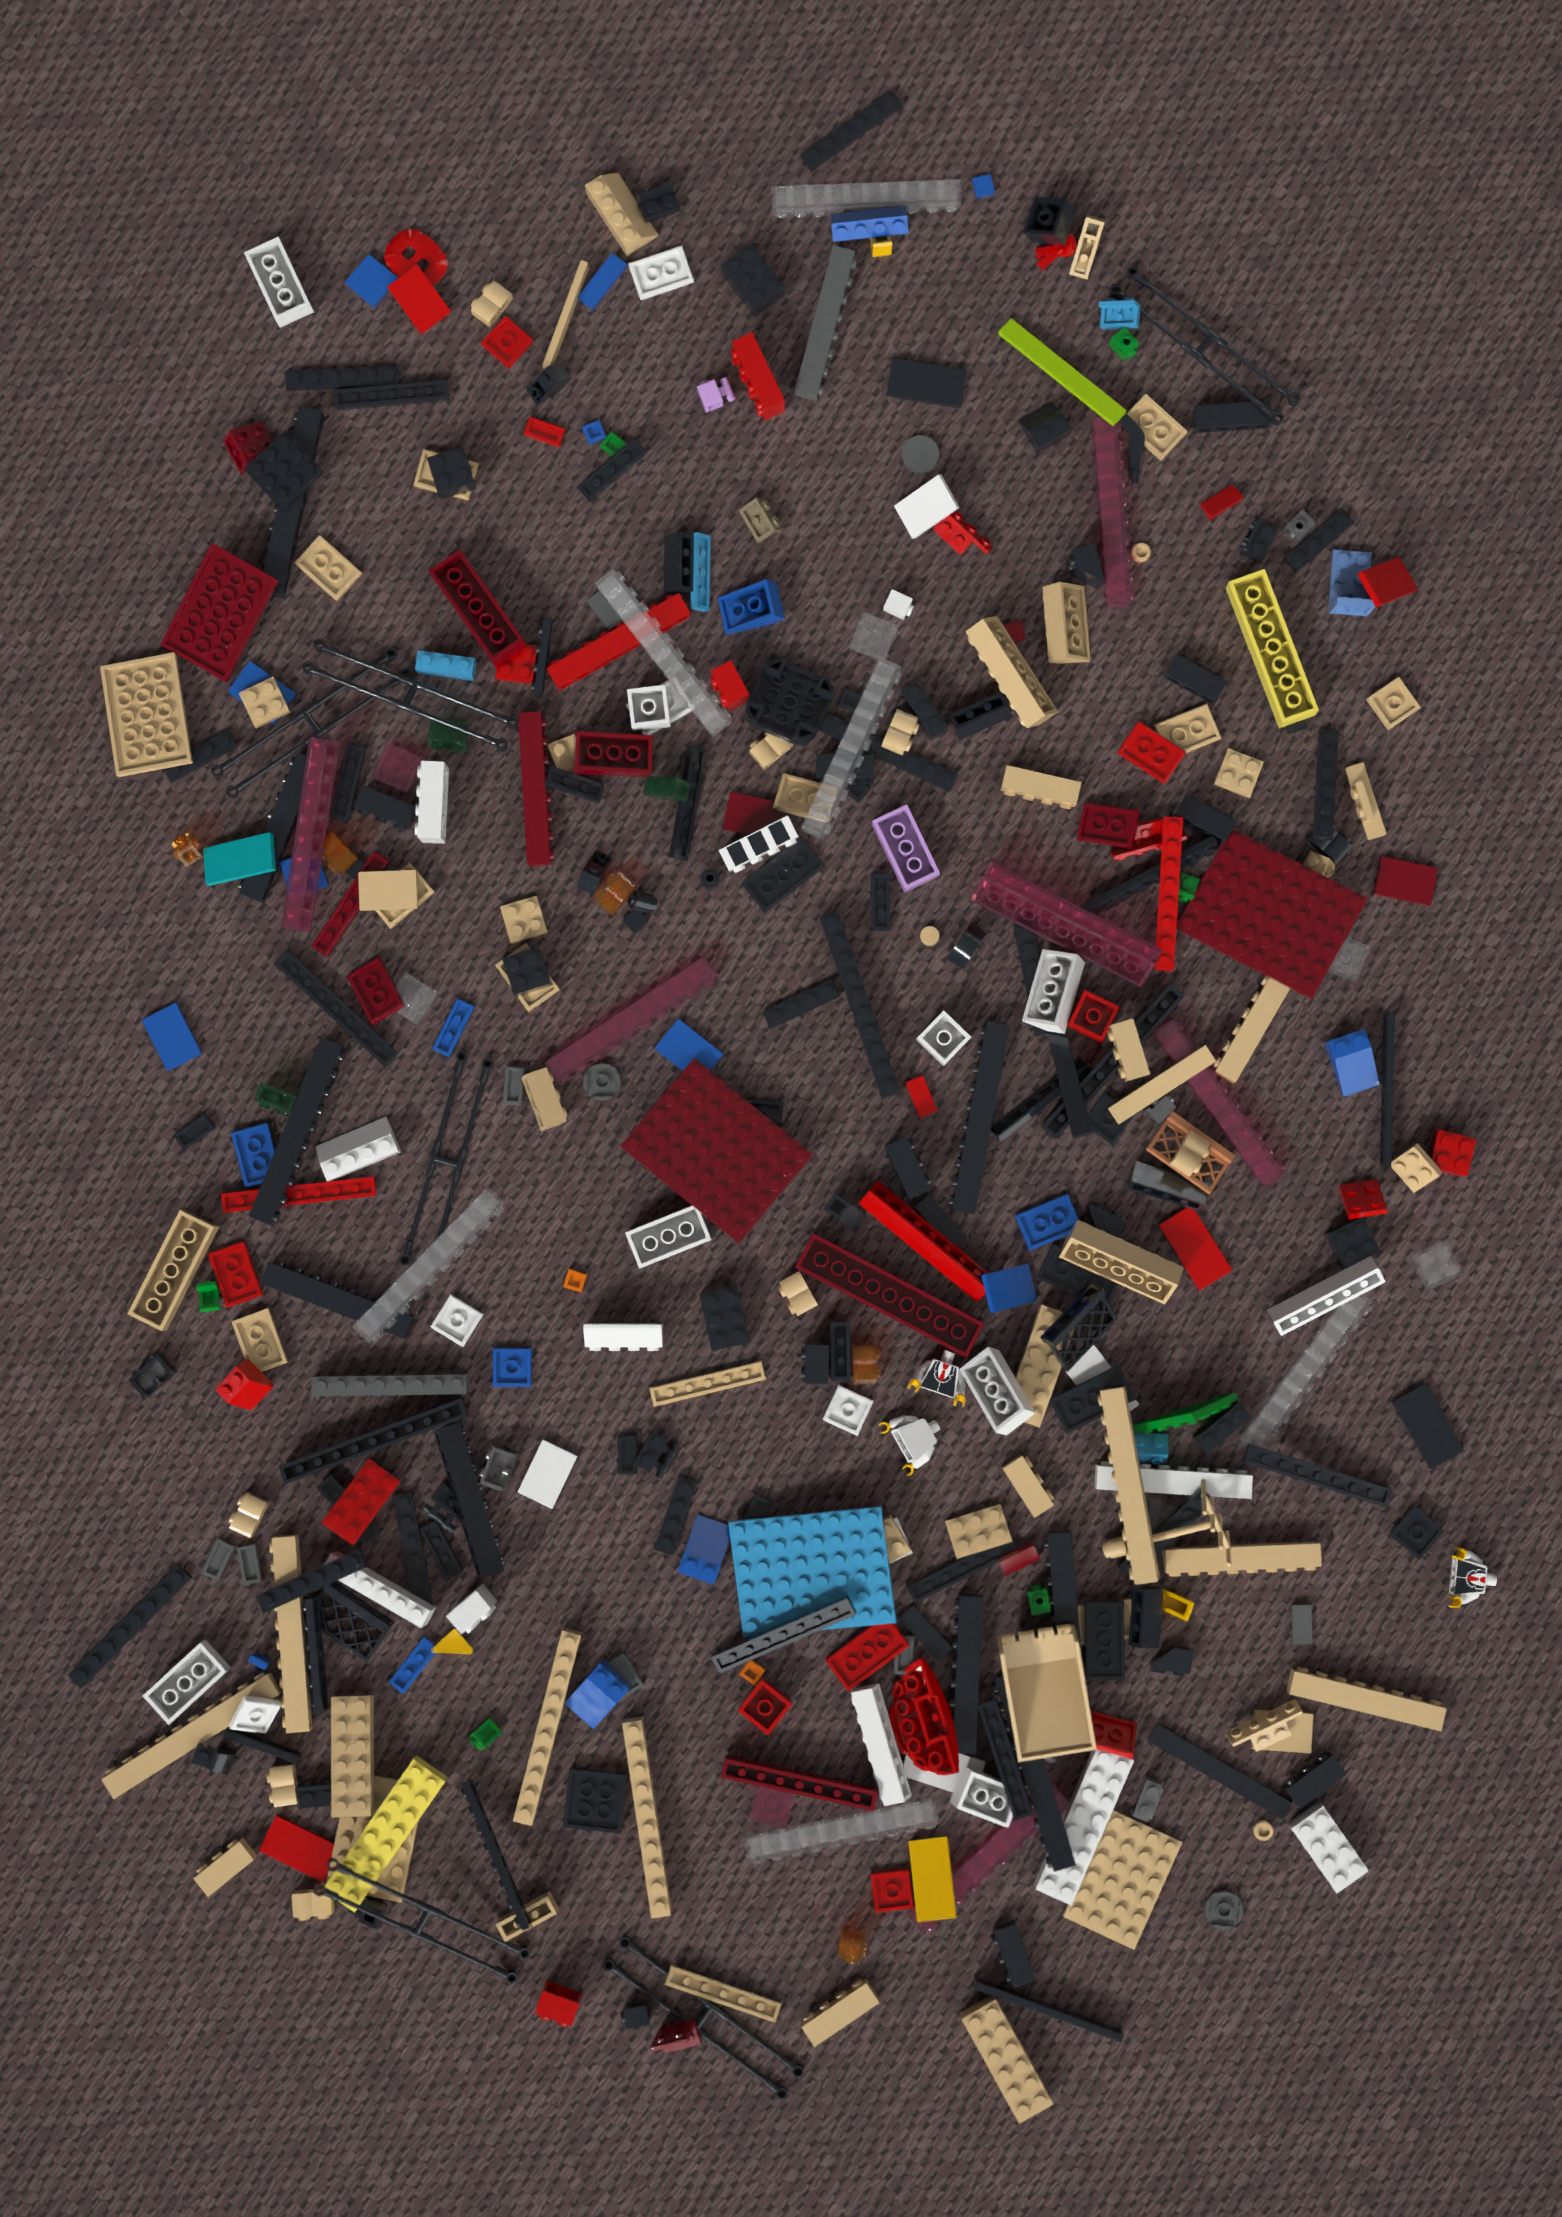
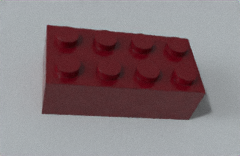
(612, 754)

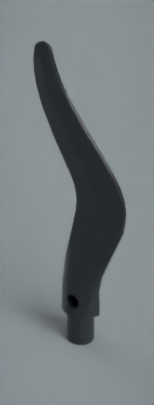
(1136, 445)

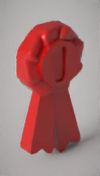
(1050, 253)

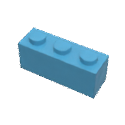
(446, 665)

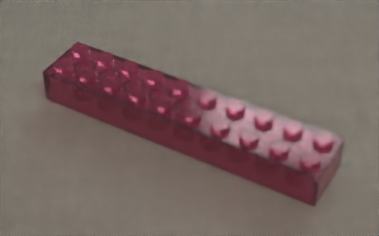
(1066, 924)

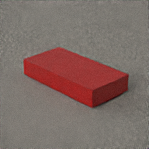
(544, 431)
(921, 1096)

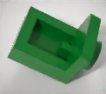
(208, 1296)

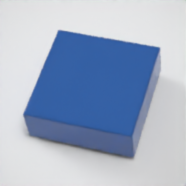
(983, 186)
(594, 432)
(259, 1660)

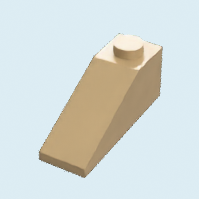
(1087, 246)

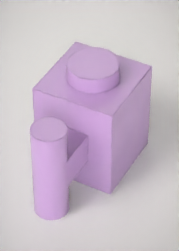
(712, 396)

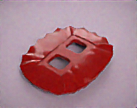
(424, 248)

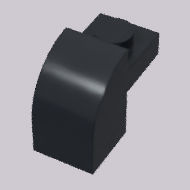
(966, 945)
(216, 1760)
(375, 1905)

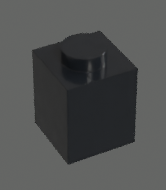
(636, 2015)

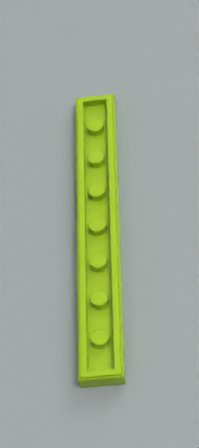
(1062, 372)

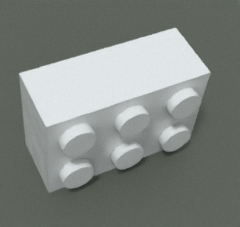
(470, 1610)
(982, 1796)

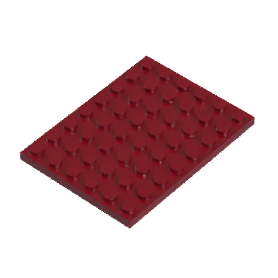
(1271, 914)
(716, 1151)

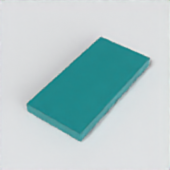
(239, 859)

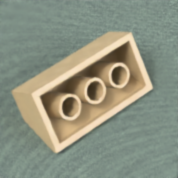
(620, 212)
(1066, 623)

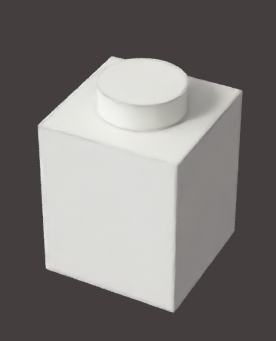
(898, 605)

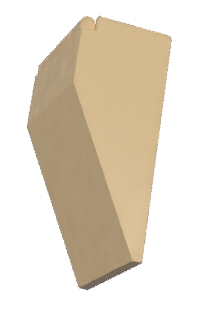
(1046, 1692)

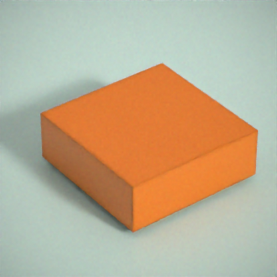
(575, 1280)
(752, 1671)

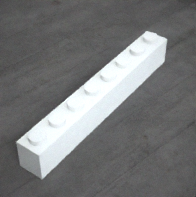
(1182, 1480)

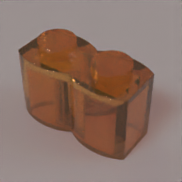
(337, 853)
(614, 893)
(864, 1364)

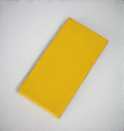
(932, 1879)

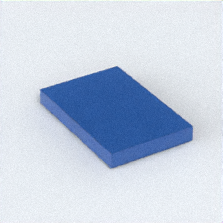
(254, 675)
(172, 1037)
(683, 1045)
(254, 1152)
(1047, 1221)
(1009, 1288)

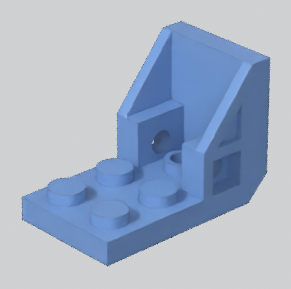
(1346, 590)

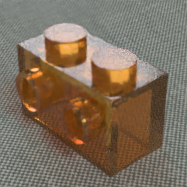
(851, 1946)

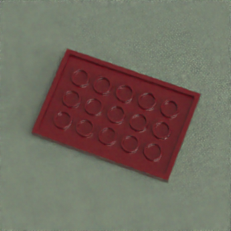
(219, 612)

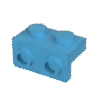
(1119, 313)
(1152, 1447)

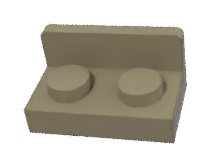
(760, 519)

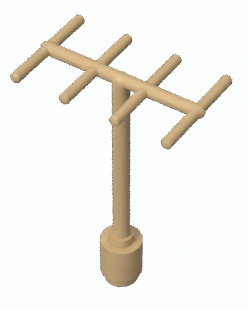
(1117, 1546)

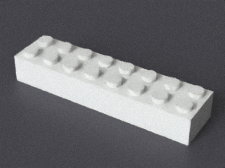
(1085, 1821)

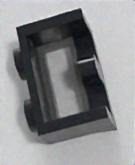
(152, 1375)

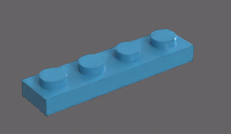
(701, 573)

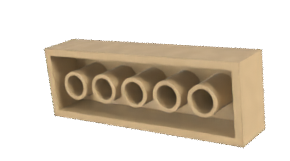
(1011, 672)
(1121, 1262)
(173, 1270)
(1038, 1365)
(352, 1756)
(1006, 2058)

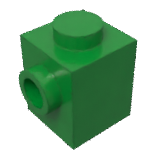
(1124, 344)
(1038, 1600)

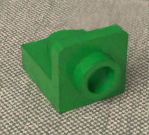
(1187, 887)
(484, 1735)

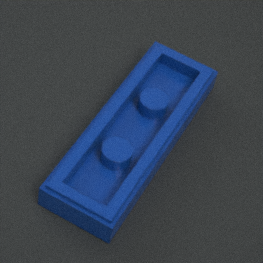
(602, 281)
(453, 1027)
(413, 1665)

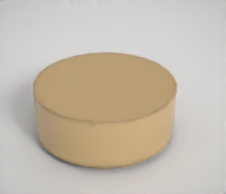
(1140, 552)
(929, 936)
(1263, 1830)

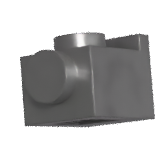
(1304, 521)
(1161, 1108)

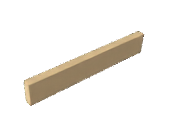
(566, 314)
(1162, 1084)
(707, 1383)
(723, 1993)

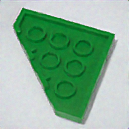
(1186, 1415)

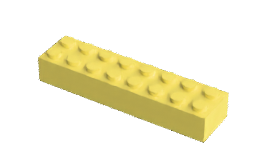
(1271, 648)
(388, 1829)

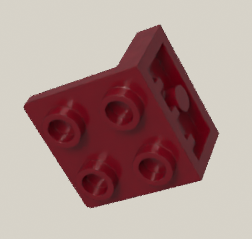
(247, 443)
(677, 2036)

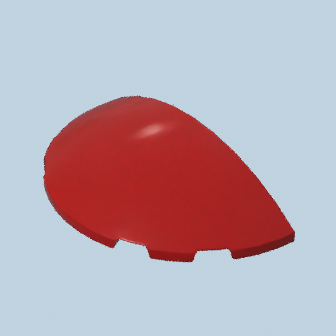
(924, 1721)

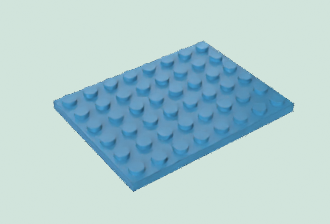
(811, 1560)

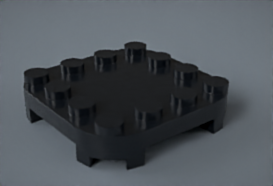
(789, 702)

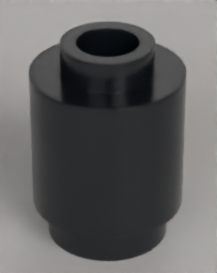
(713, 884)
(642, 901)

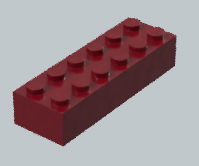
(477, 608)

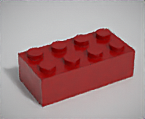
(758, 377)
(360, 1502)

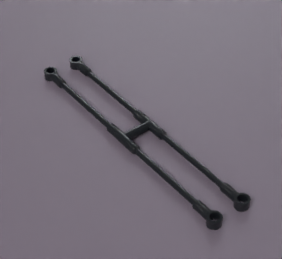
(1211, 336)
(414, 686)
(305, 713)
(435, 1158)
(427, 1911)
(710, 2007)

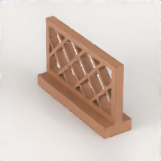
(1182, 1128)

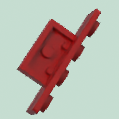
(960, 534)
(1147, 837)

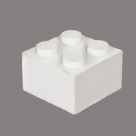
(648, 708)
(943, 1038)

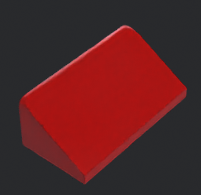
(1221, 502)

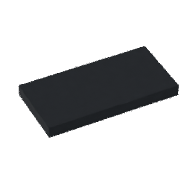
(926, 383)
(782, 875)
(1070, 1276)
(1080, 1403)
(1427, 1426)
(1104, 1640)

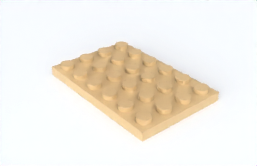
(146, 714)
(350, 1829)
(1123, 1879)

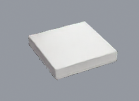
(457, 1320)
(848, 1410)
(255, 1714)

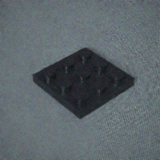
(284, 470)
(595, 1800)

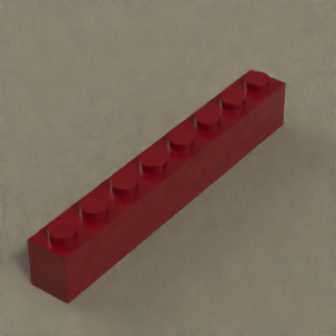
(534, 791)
(799, 1782)

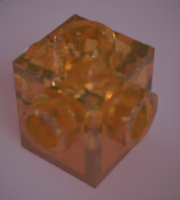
(186, 849)

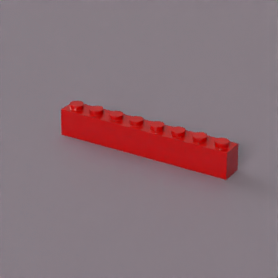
(613, 644)
(925, 1240)

